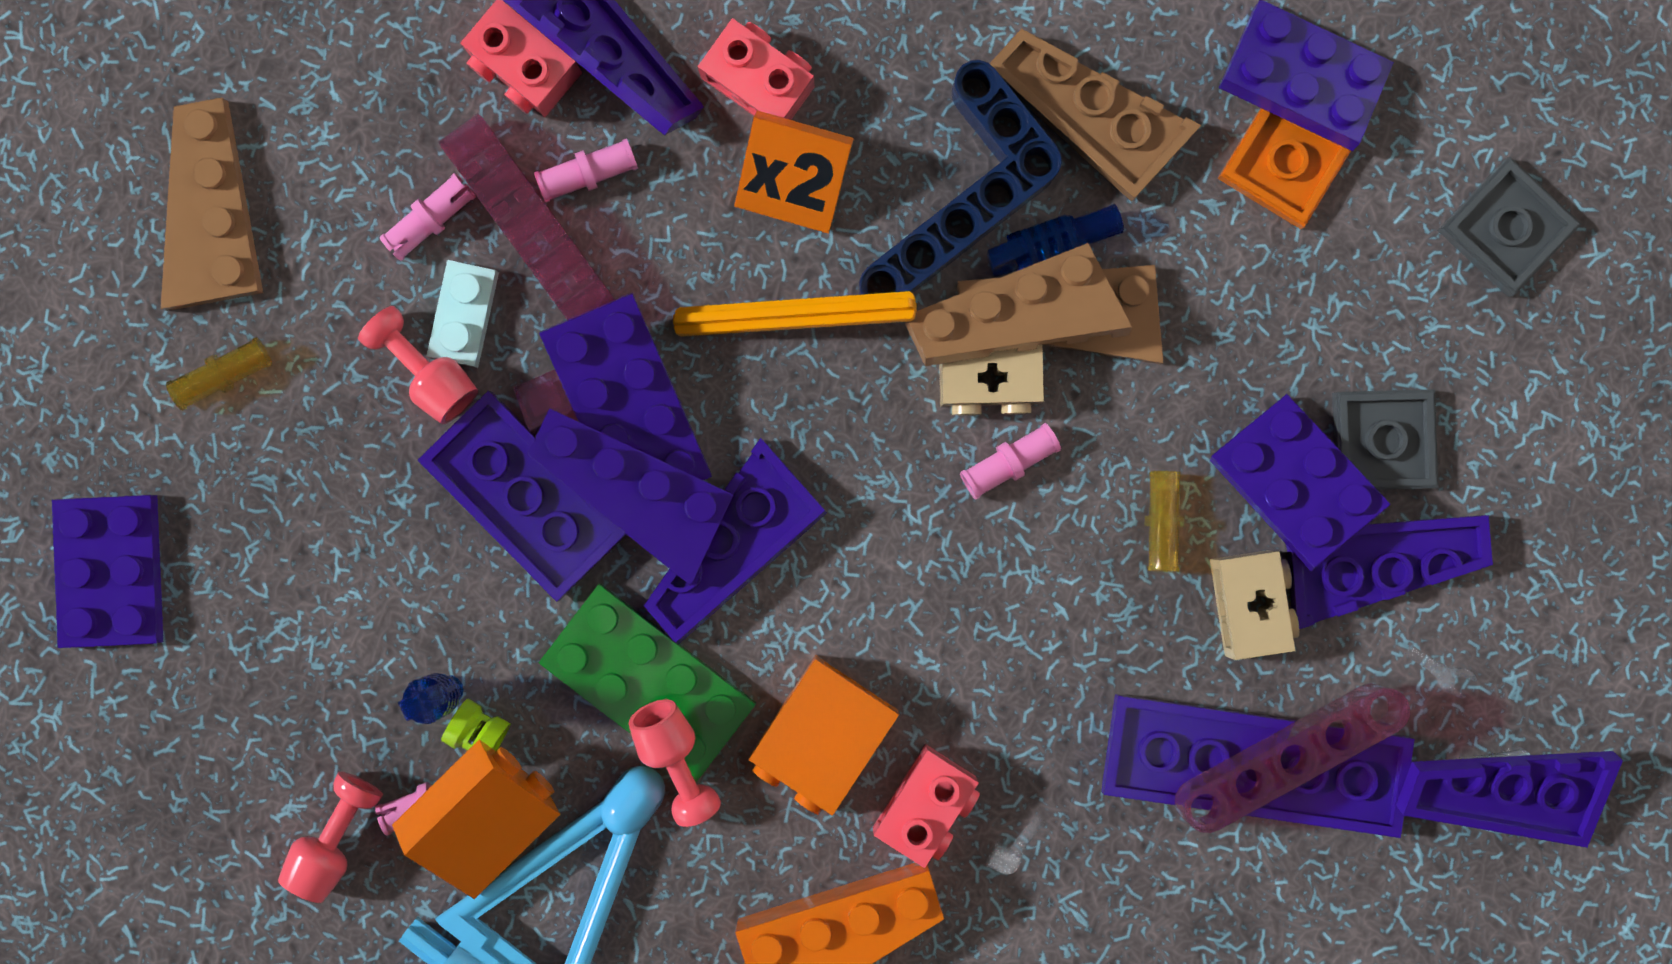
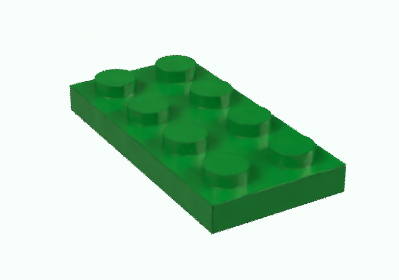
(627, 662)

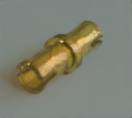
(218, 373)
(1164, 521)

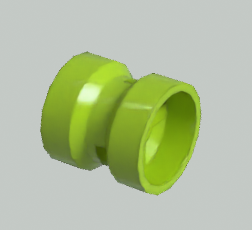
(467, 724)

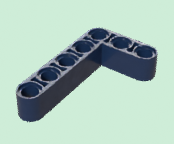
(971, 203)

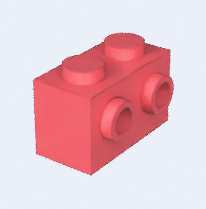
(521, 58)
(756, 73)
(926, 807)

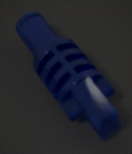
(1053, 238)
(431, 698)

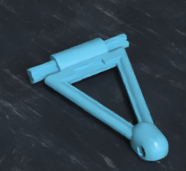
(622, 812)

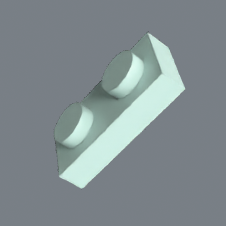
(462, 313)

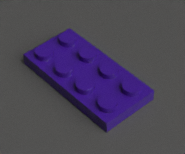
(622, 383)
(517, 500)

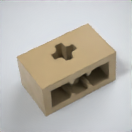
(1018, 391)
(1236, 583)

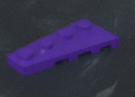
(617, 55)
(641, 495)
(760, 523)
(1387, 563)
(1515, 795)

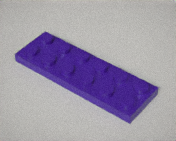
(1165, 744)

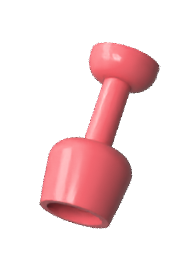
(438, 386)
(664, 740)
(316, 863)

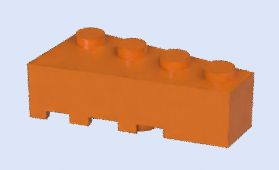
(844, 923)

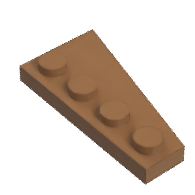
(1105, 123)
(207, 220)
(1139, 299)
(1031, 307)

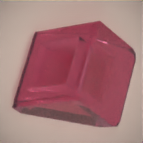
(538, 396)

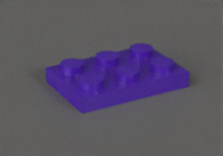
(1306, 75)
(1299, 482)
(107, 571)

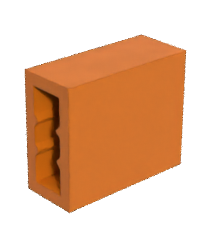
(822, 737)
(476, 818)

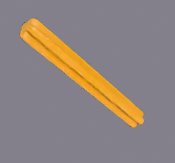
(795, 314)

